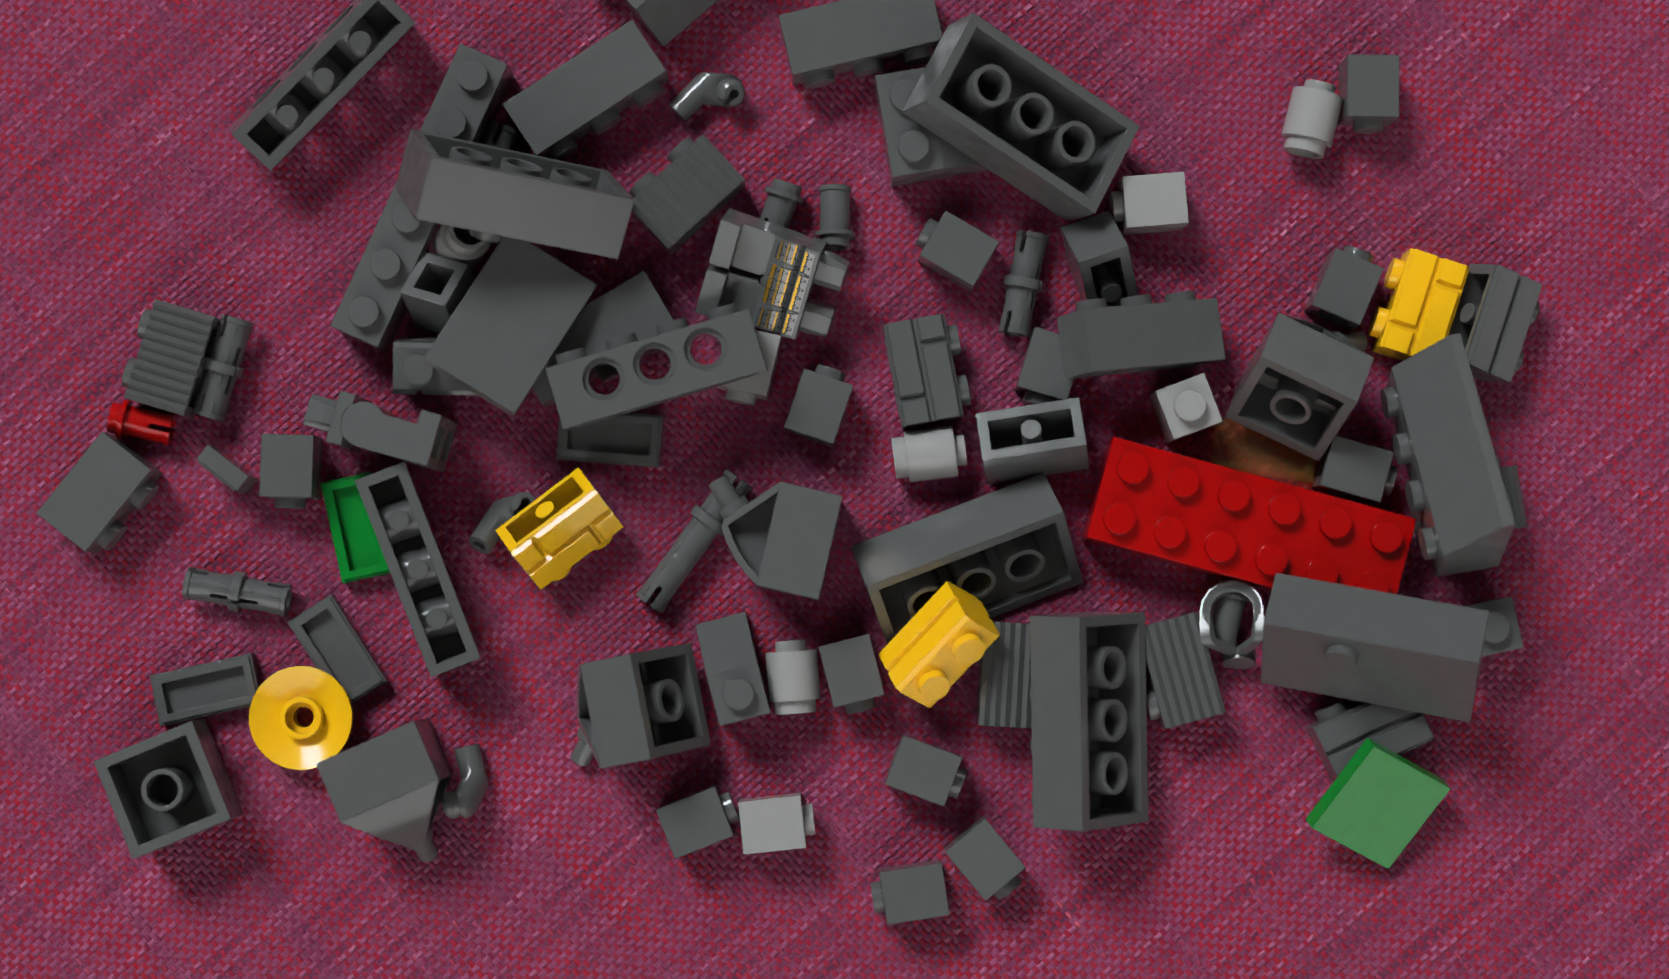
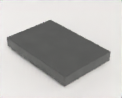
(510, 323)

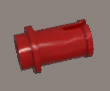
(139, 422)

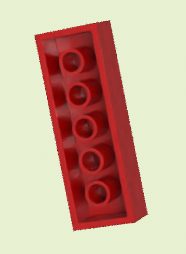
(1240, 522)

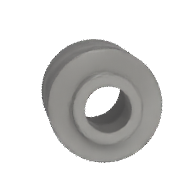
(1311, 119)
(458, 245)
(928, 454)
(793, 677)

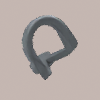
(1243, 655)

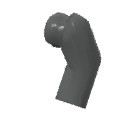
(708, 89)
(484, 536)

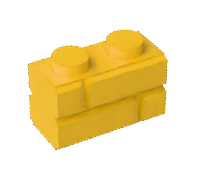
(1419, 304)
(559, 529)
(938, 644)

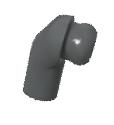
(471, 787)

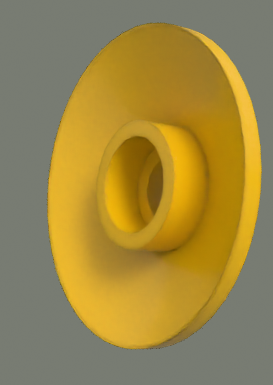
(275, 721)

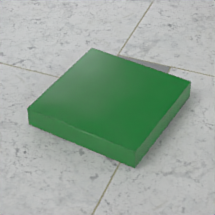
(1377, 803)

